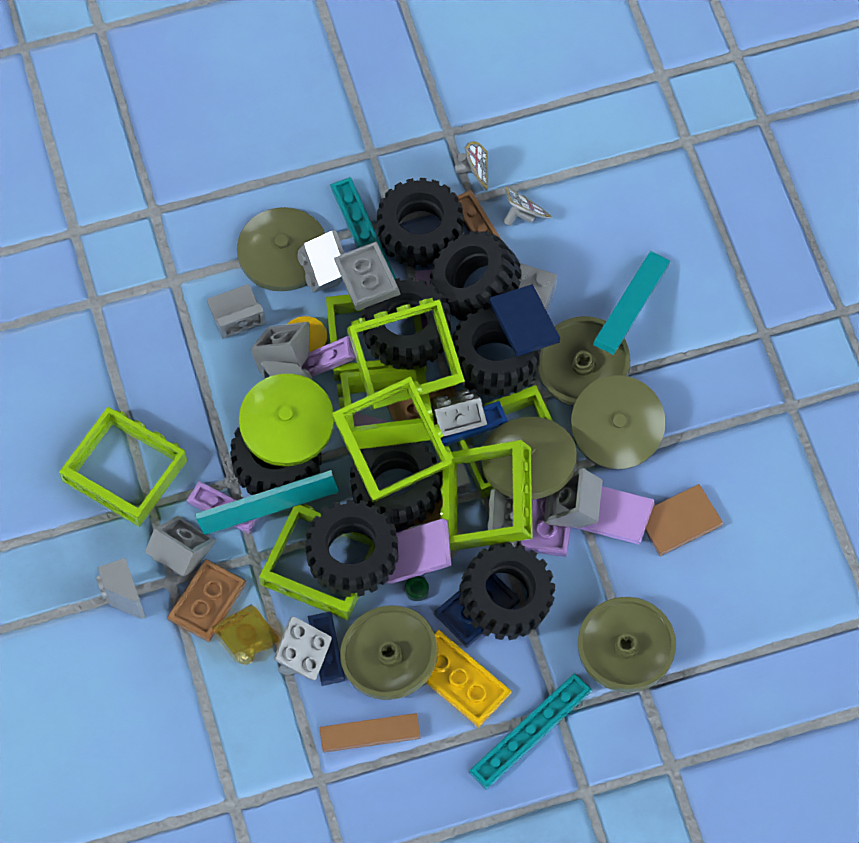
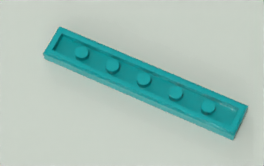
(356, 215)
(631, 303)
(267, 502)
(530, 731)

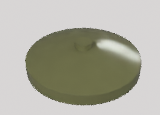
(271, 245)
(576, 362)
(617, 422)
(551, 456)
(626, 644)
(389, 652)

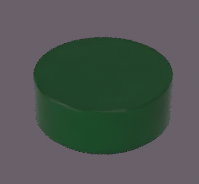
(416, 588)

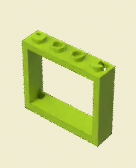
(342, 305)
(402, 313)
(510, 404)
(424, 412)
(390, 432)
(70, 475)
(521, 496)
(299, 591)

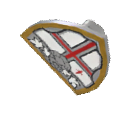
(476, 161)
(522, 208)

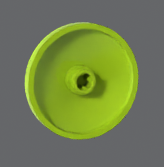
(286, 419)

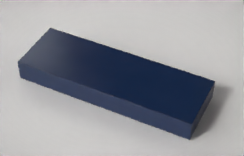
(331, 669)

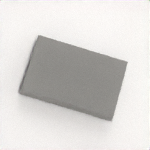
(366, 276)

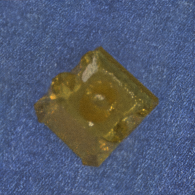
(245, 634)

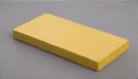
(465, 682)

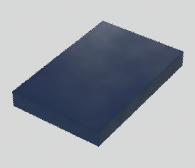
(524, 320)
(452, 613)

